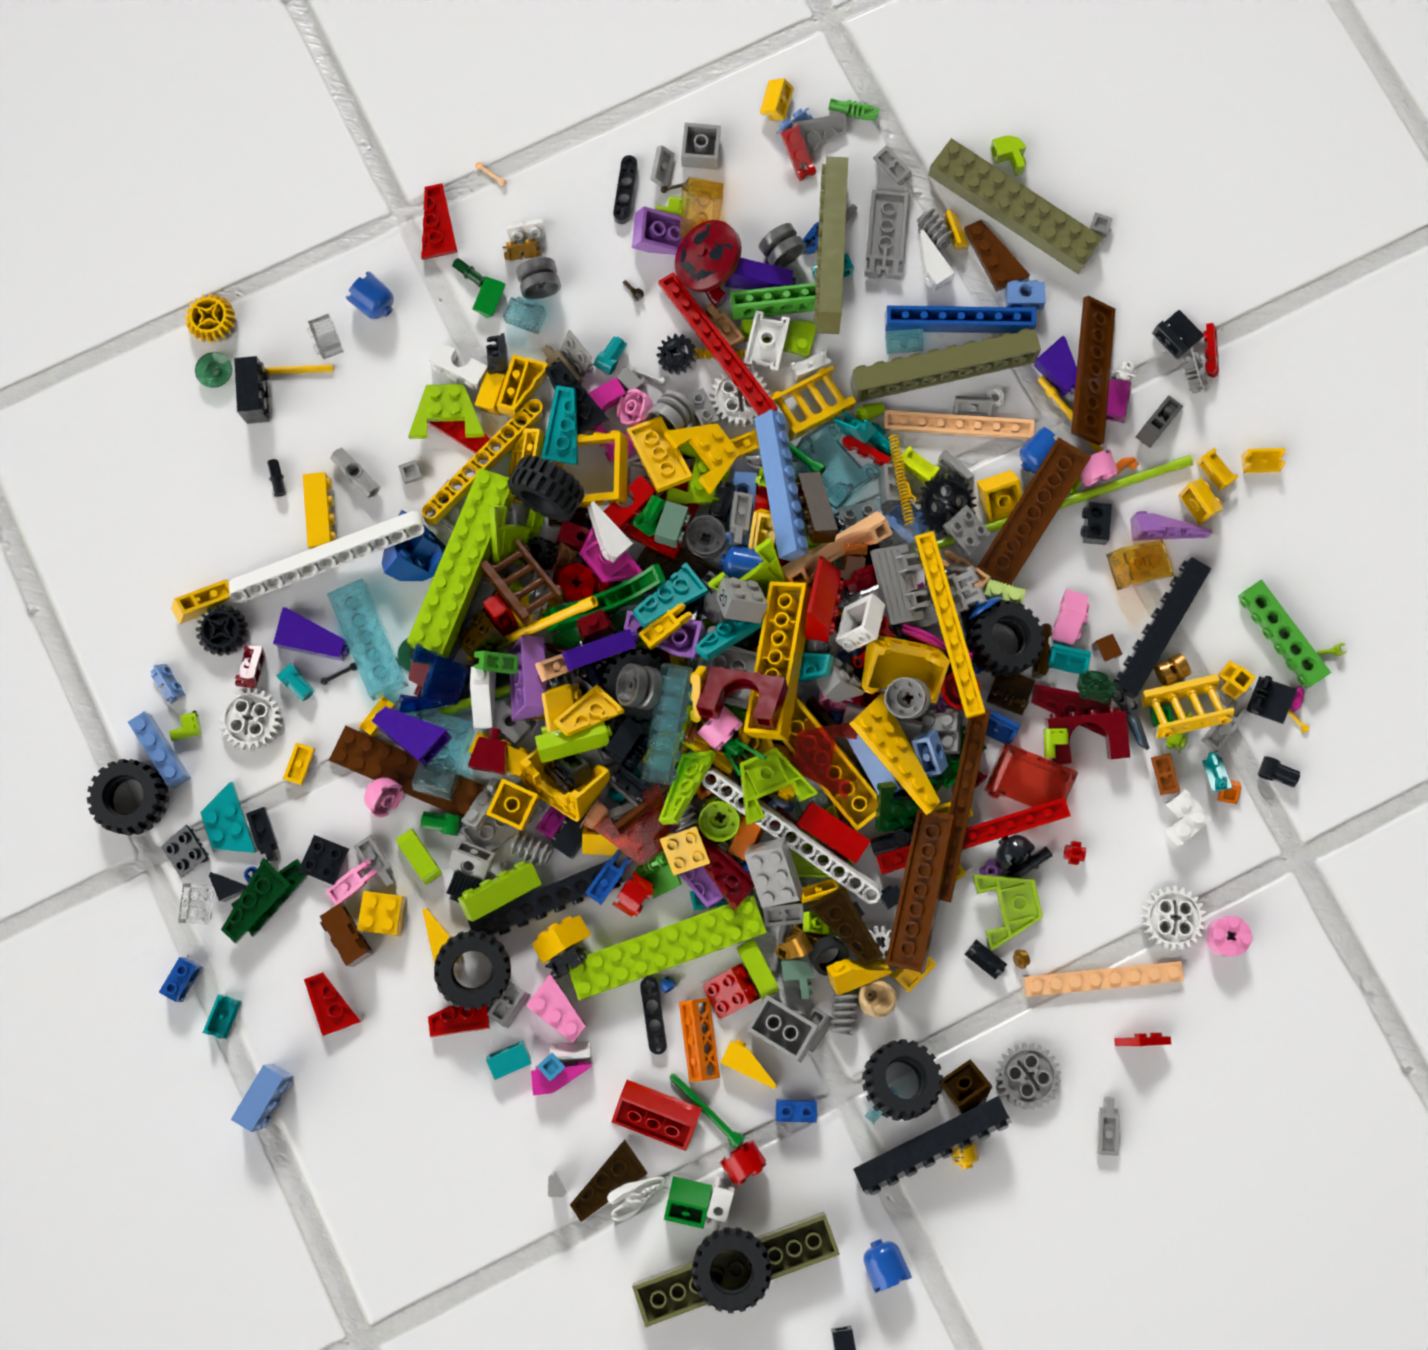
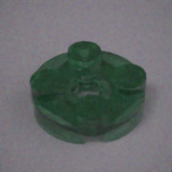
(1088, 690)

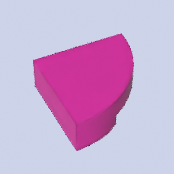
(1298, 699)

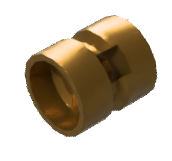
(1174, 669)

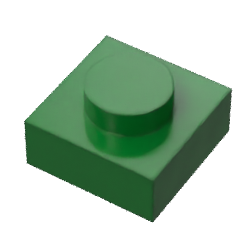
(1168, 714)

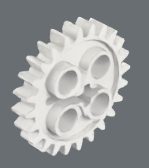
(722, 399)
(267, 721)
(1191, 919)

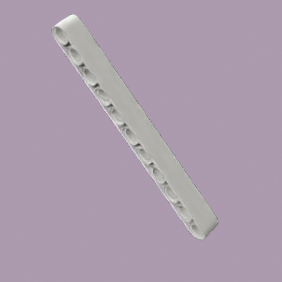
(326, 557)
(796, 844)

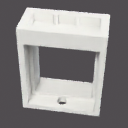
(870, 612)

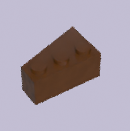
(345, 936)

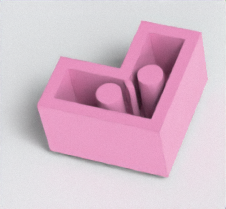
(1072, 613)

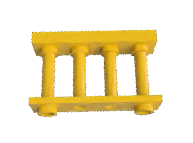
(813, 420)
(1181, 690)

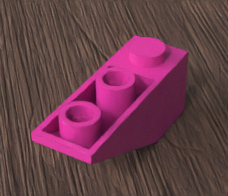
(542, 1085)

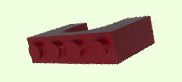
(722, 682)
(1111, 723)

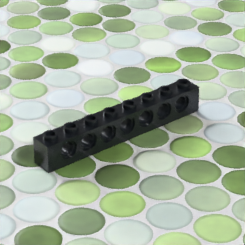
(535, 898)

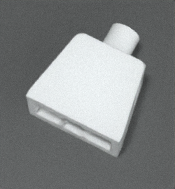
(721, 1197)

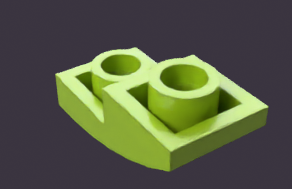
(815, 925)

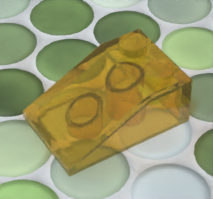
(699, 203)
(1139, 564)

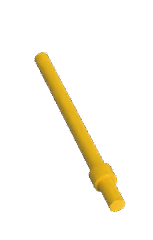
(1052, 393)

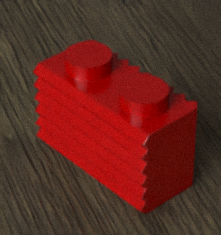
(500, 614)

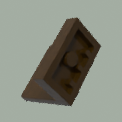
(480, 635)

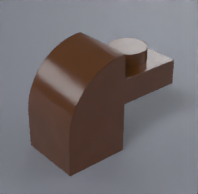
(851, 564)

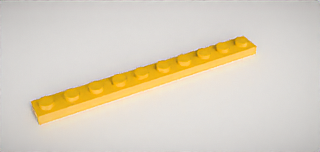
(950, 625)

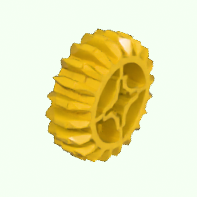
(211, 307)

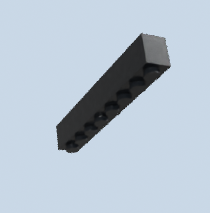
(1162, 627)
(932, 1145)

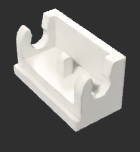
(809, 366)

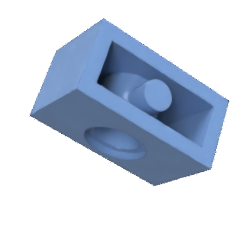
(1033, 288)
(930, 752)

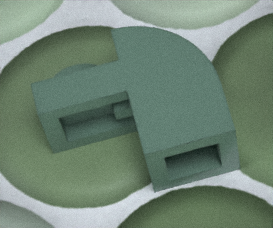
(798, 971)

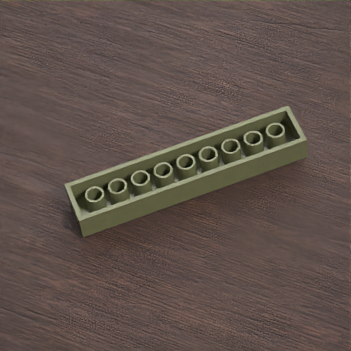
(1015, 206)
(831, 246)
(945, 365)
(788, 1249)

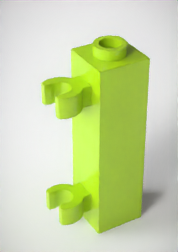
(557, 745)

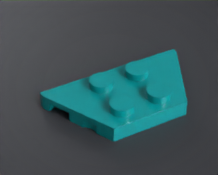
(227, 823)

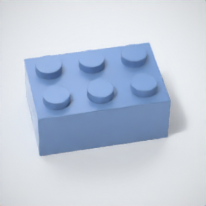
(262, 1098)

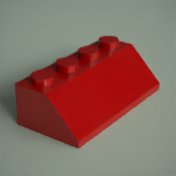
(823, 601)
(656, 1115)

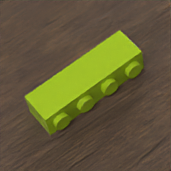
(499, 891)

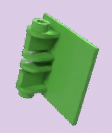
(659, 874)

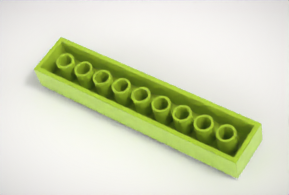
(460, 566)
(667, 948)

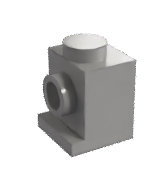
(630, 379)

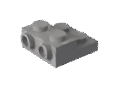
(948, 727)

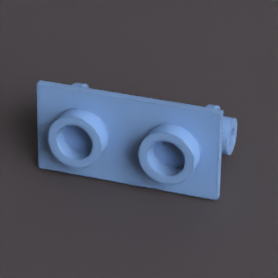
(799, 115)
(163, 675)

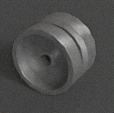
(782, 245)
(538, 278)
(639, 686)

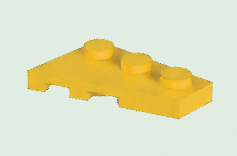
(588, 711)

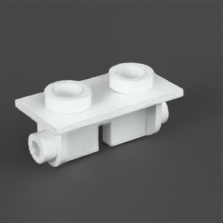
(521, 232)
(1125, 371)

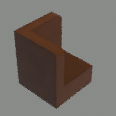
(1107, 647)

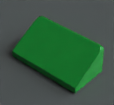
(488, 297)

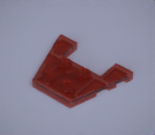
(815, 754)
(643, 837)

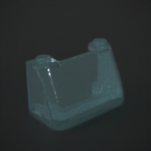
(843, 474)

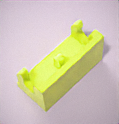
(918, 466)

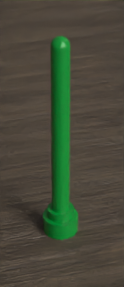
(815, 466)
(733, 1137)

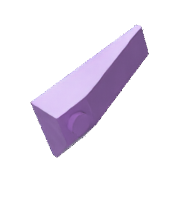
(1158, 527)
(680, 643)

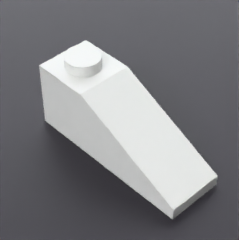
(935, 267)
(610, 538)
(482, 698)

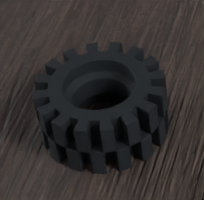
(548, 552)

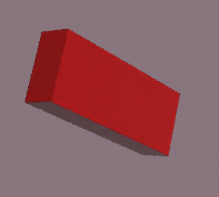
(833, 832)

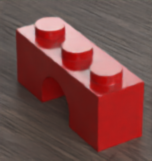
(640, 493)

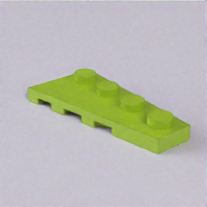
(797, 340)
(690, 774)

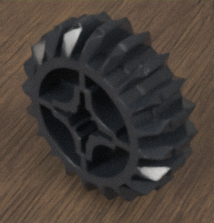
(210, 644)

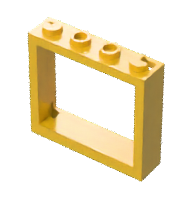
(620, 467)

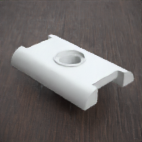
(766, 353)

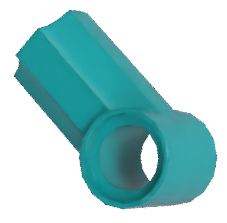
(608, 359)
(293, 679)

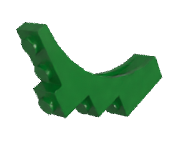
(613, 599)

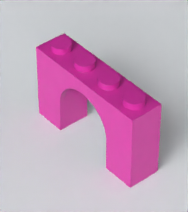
(607, 397)

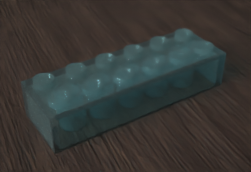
(367, 639)
(667, 725)

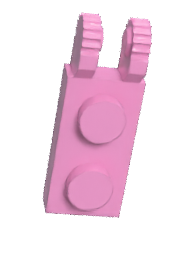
(350, 883)

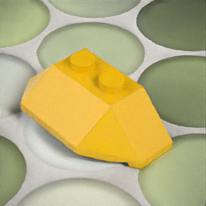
(529, 443)

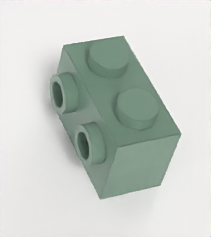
(671, 524)

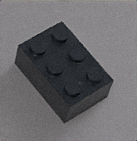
(252, 389)

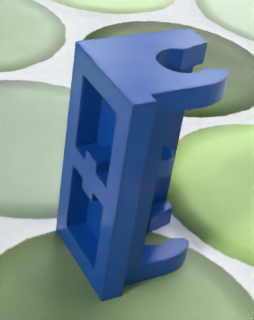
(1001, 728)

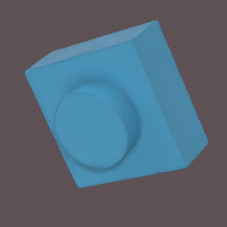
(551, 1066)

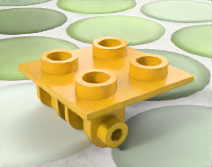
(684, 850)

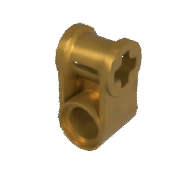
(794, 946)

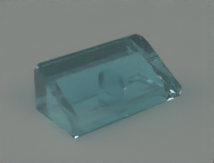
(904, 341)

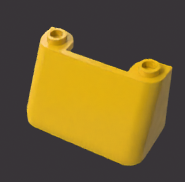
(897, 658)
(572, 804)

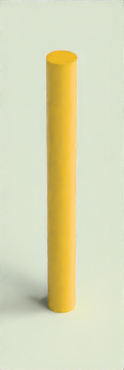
(300, 369)

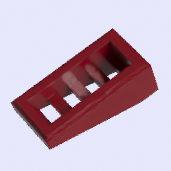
(716, 297)

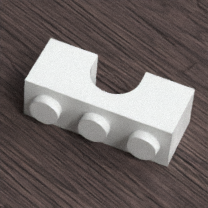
(443, 361)

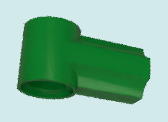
(647, 520)
(446, 823)

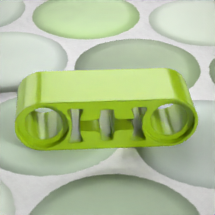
(418, 856)
(758, 969)

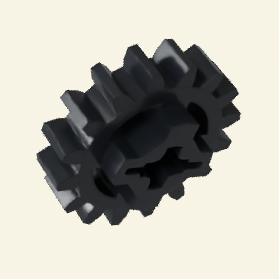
(674, 346)

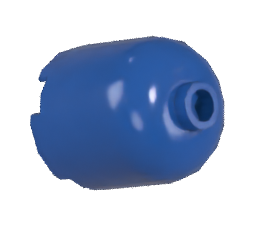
(371, 297)
(1036, 450)
(739, 561)
(885, 1265)

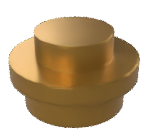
(1021, 958)

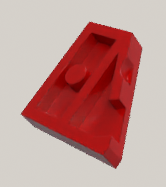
(1141, 1039)

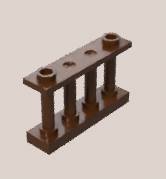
(513, 599)

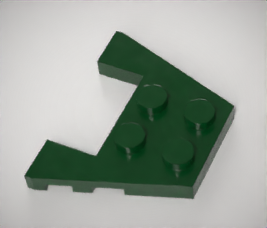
(898, 811)

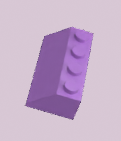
(526, 685)

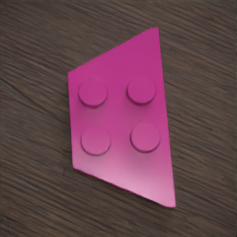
(622, 569)

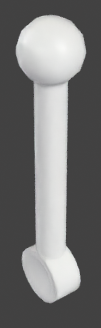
(662, 381)

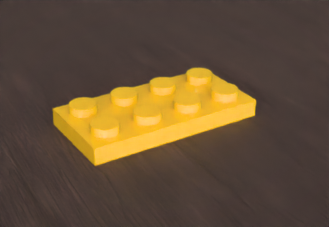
(661, 461)

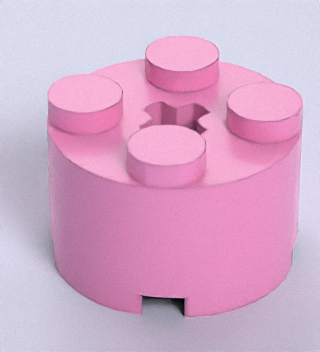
(1099, 466)
(719, 731)
(1218, 932)

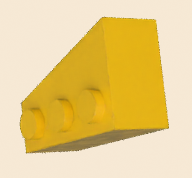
(520, 384)

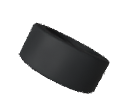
(821, 946)

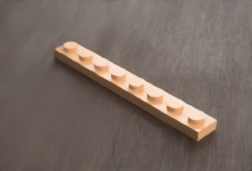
(958, 424)
(1103, 978)

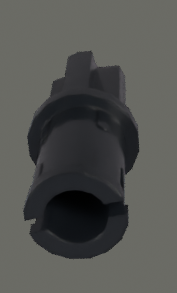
(276, 478)

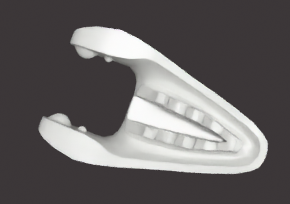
(636, 1195)

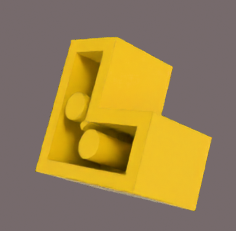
(560, 937)

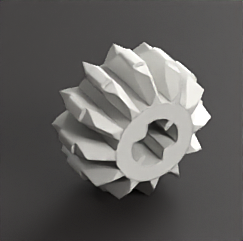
(885, 937)

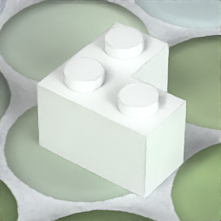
(1190, 817)

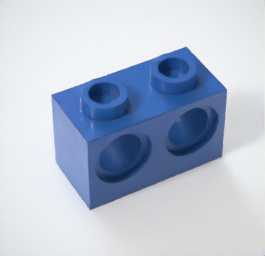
(180, 979)
(796, 1111)

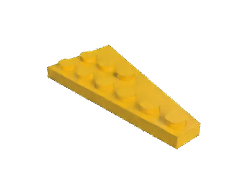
(889, 743)

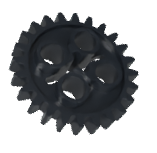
(954, 489)

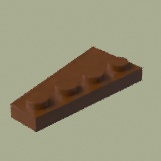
(994, 256)

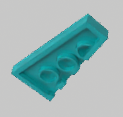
(561, 433)
(680, 588)
(724, 637)
(815, 666)

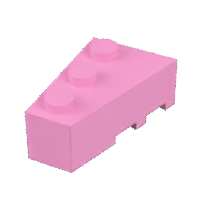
(556, 1009)

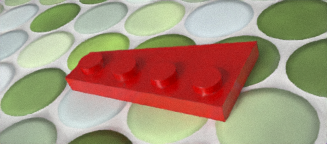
(437, 227)

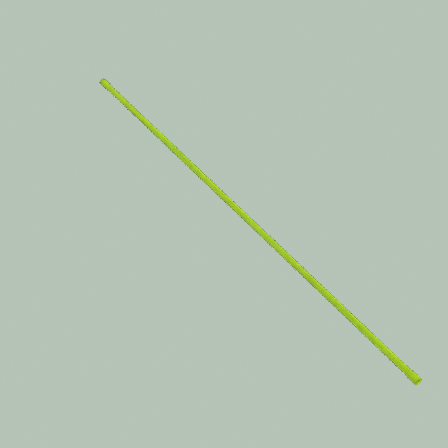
(1176, 464)

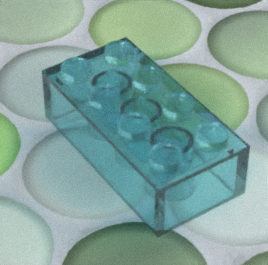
(444, 770)

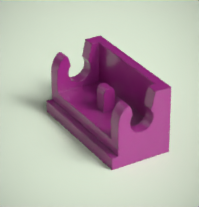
(1118, 400)

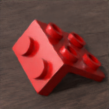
(731, 991)

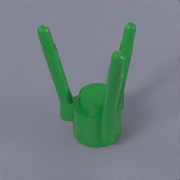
(734, 747)

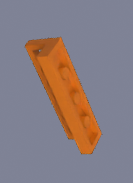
(695, 1040)

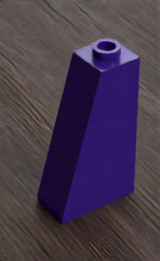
(759, 275)
(305, 636)
(600, 649)
(412, 734)

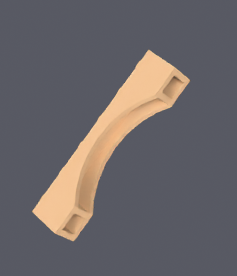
(869, 530)

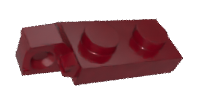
(861, 579)

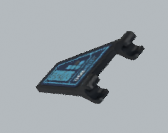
(1133, 720)

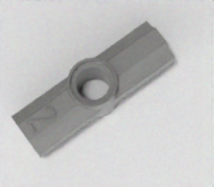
(348, 465)

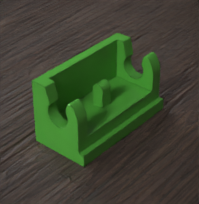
(497, 662)

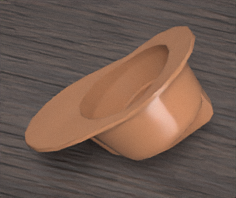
(596, 814)

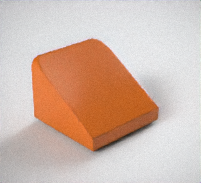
(1230, 795)

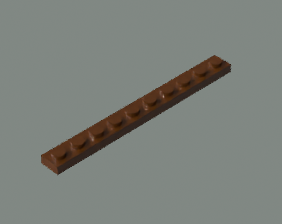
(963, 796)

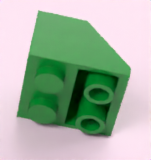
(688, 1202)

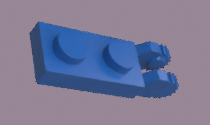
(607, 879)

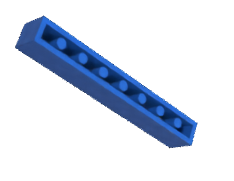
(960, 319)

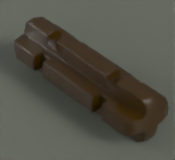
(558, 777)

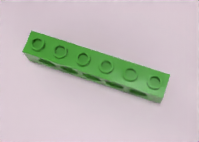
(773, 301)
(1294, 637)

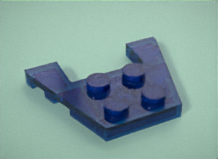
(442, 683)

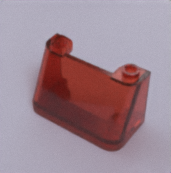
(1028, 777)

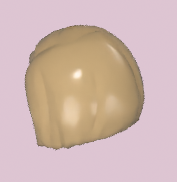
(883, 998)

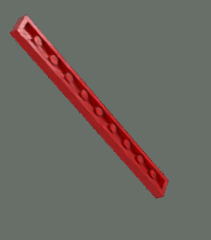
(717, 344)
(989, 831)

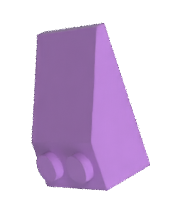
(656, 231)

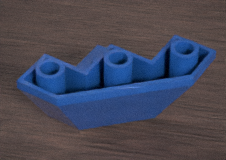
(414, 558)

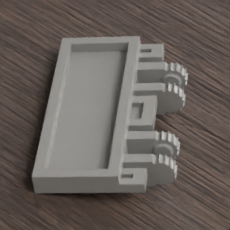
(896, 585)

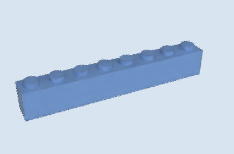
(781, 485)

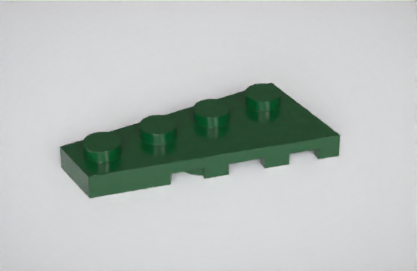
(296, 878)
(261, 894)

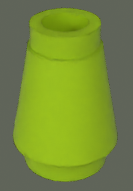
(869, 411)

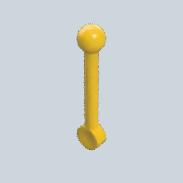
(1303, 727)

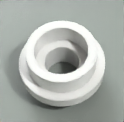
(999, 393)

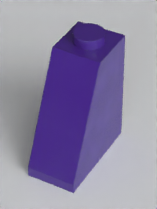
(1058, 366)

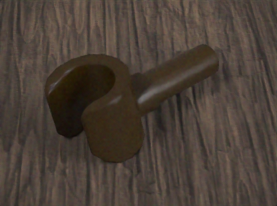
(633, 290)

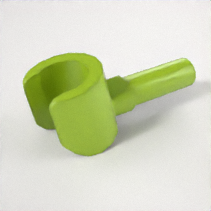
(1335, 650)

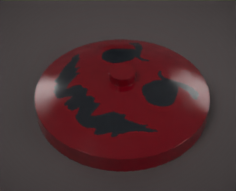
(708, 256)

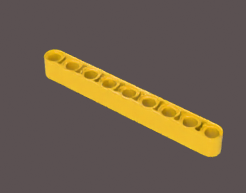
(485, 453)

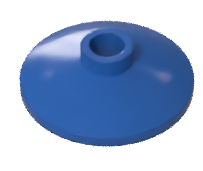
(981, 607)

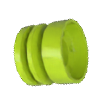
(713, 825)

